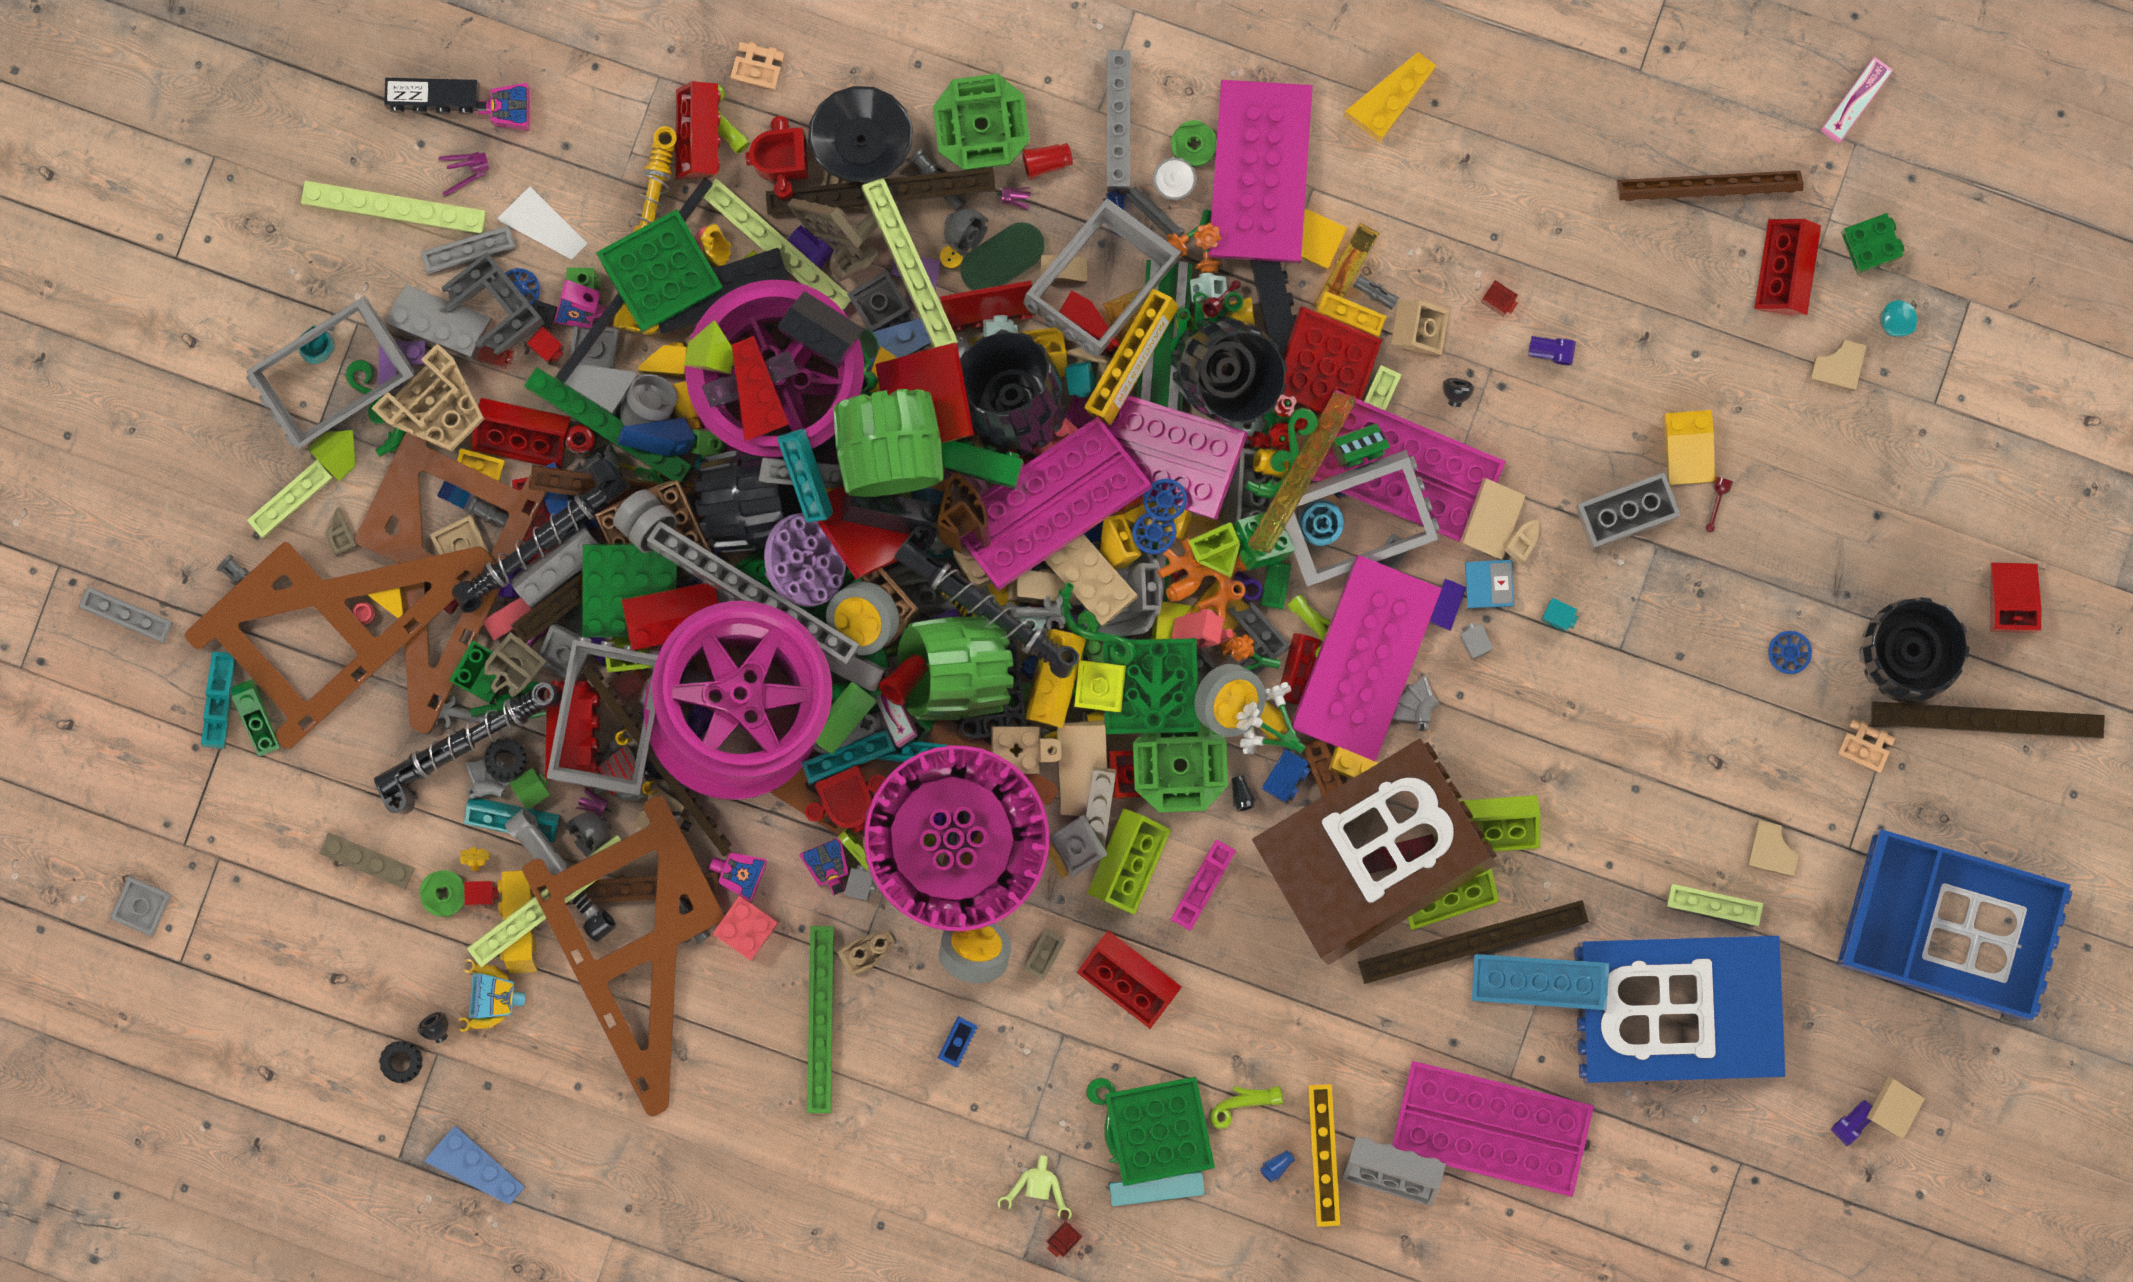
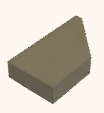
(340, 534)

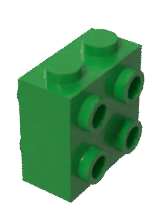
(1872, 243)
(1253, 558)

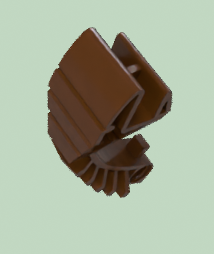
(960, 512)

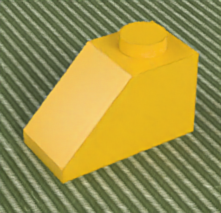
(666, 361)
(1118, 543)
(390, 600)

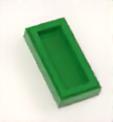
(1276, 585)

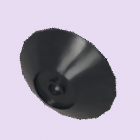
(856, 115)

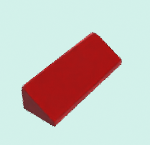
(1299, 665)

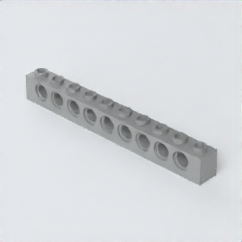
(744, 588)

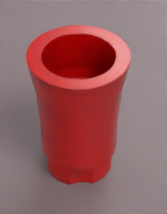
(1046, 159)
(903, 679)

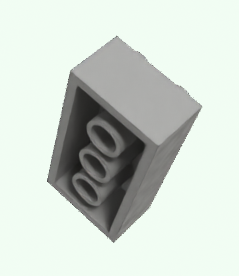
(1628, 511)

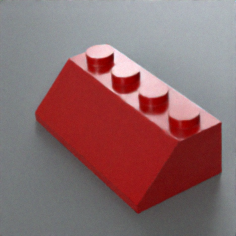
(697, 131)
(1788, 266)
(974, 306)
(521, 433)
(656, 615)
(1129, 979)

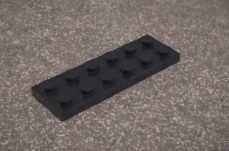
(752, 269)

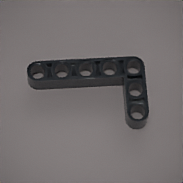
(1017, 712)

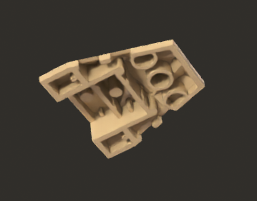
(434, 403)

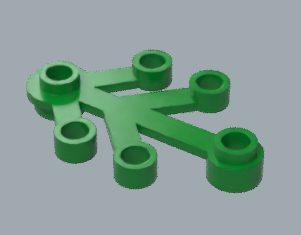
(1199, 314)
(1155, 689)

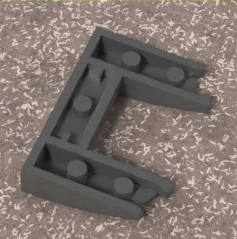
(484, 274)
(1267, 639)

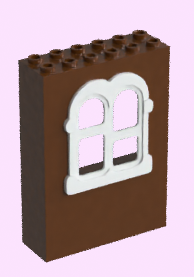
(1326, 874)

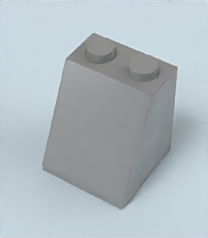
(602, 386)

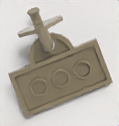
(831, 226)

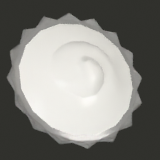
(1174, 178)

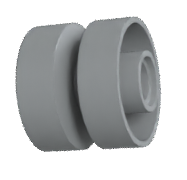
(648, 400)
(639, 517)

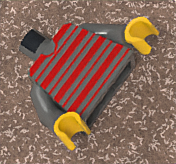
(620, 763)

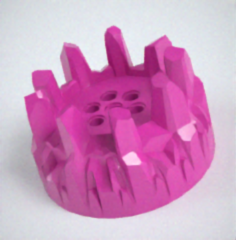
(1002, 865)

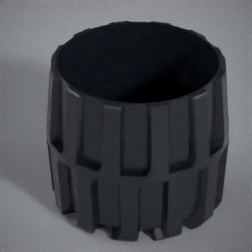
(1248, 384)
(1012, 392)
(737, 505)
(1939, 647)

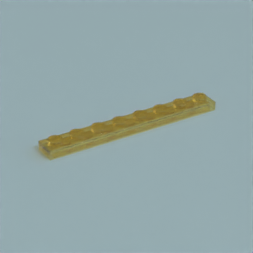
(1302, 472)

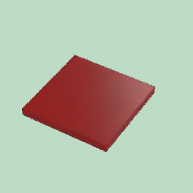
(1327, 358)
(941, 375)
(860, 546)

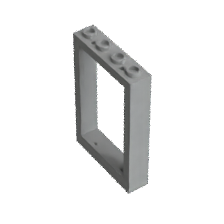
(1131, 231)
(281, 415)
(1347, 480)
(589, 779)

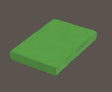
(844, 716)

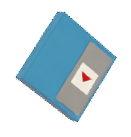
(1489, 584)

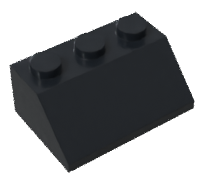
(820, 329)

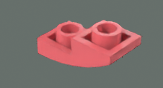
(501, 621)

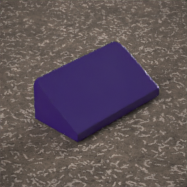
(1447, 604)

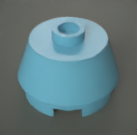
(1321, 522)

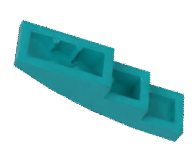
(218, 700)

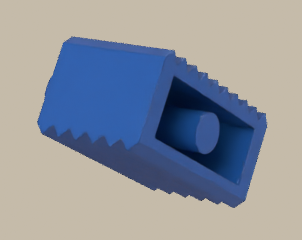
(1285, 776)
(957, 1042)

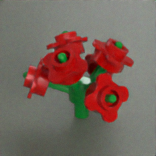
(1278, 420)

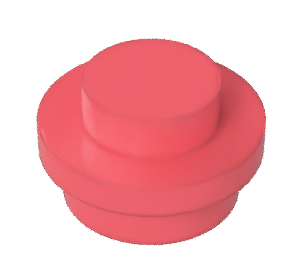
(364, 612)

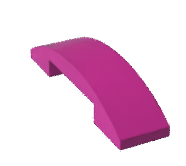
(1203, 885)

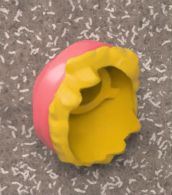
(713, 245)

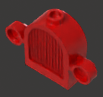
(780, 156)
(845, 798)

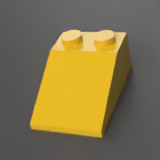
(1689, 447)

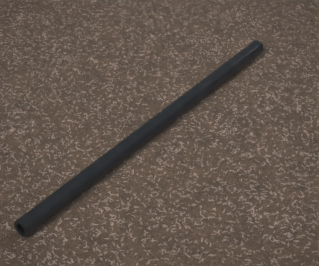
(616, 304)

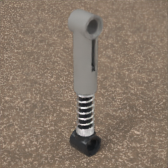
(525, 829)

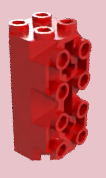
(582, 721)

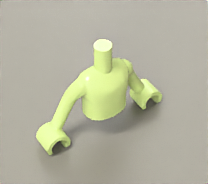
(1038, 1185)

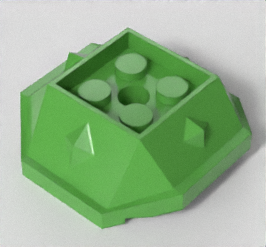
(978, 99)
(1186, 790)

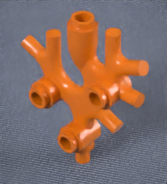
(1196, 573)

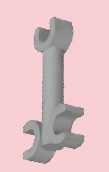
(1050, 610)
(447, 712)

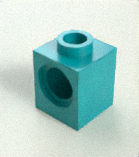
(1080, 378)
(1560, 615)

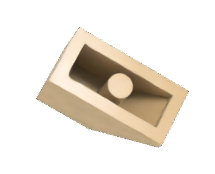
(1073, 273)

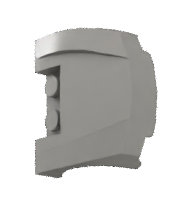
(1141, 613)

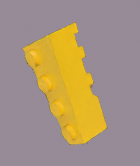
(1389, 99)
(515, 894)

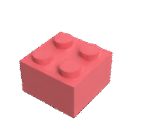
(745, 928)

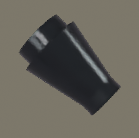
(1242, 795)

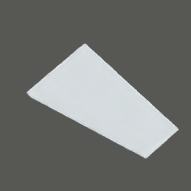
(540, 222)

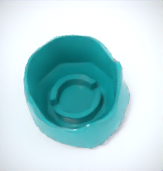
(1898, 319)
(317, 349)

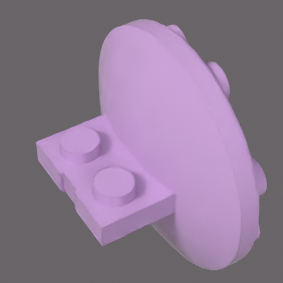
(802, 562)

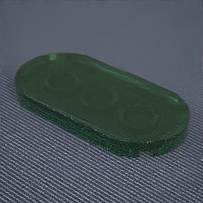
(1003, 257)

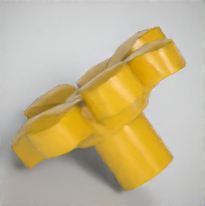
(474, 858)

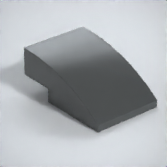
(880, 303)

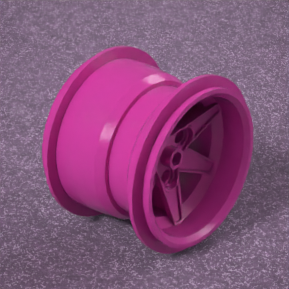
(747, 310)
(771, 638)

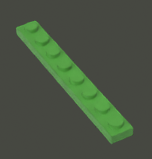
(820, 1019)

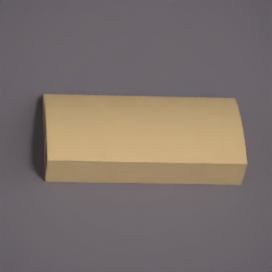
(1081, 749)

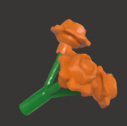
(1205, 236)
(1242, 649)

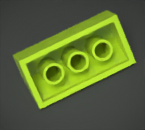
(1508, 821)
(1129, 862)
(1468, 897)

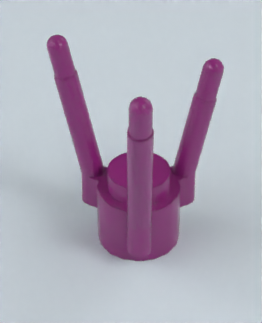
(477, 163)

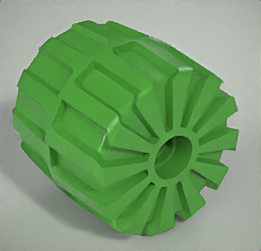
(888, 443)
(965, 668)

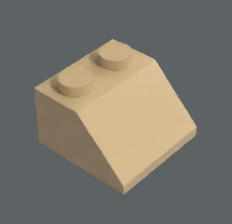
(1420, 327)

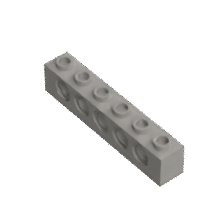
(1118, 120)

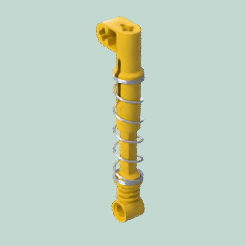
(657, 172)

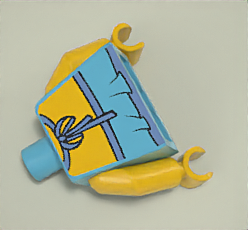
(490, 997)

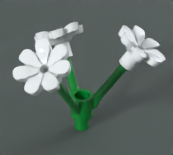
(1250, 718)

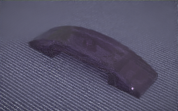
(725, 389)

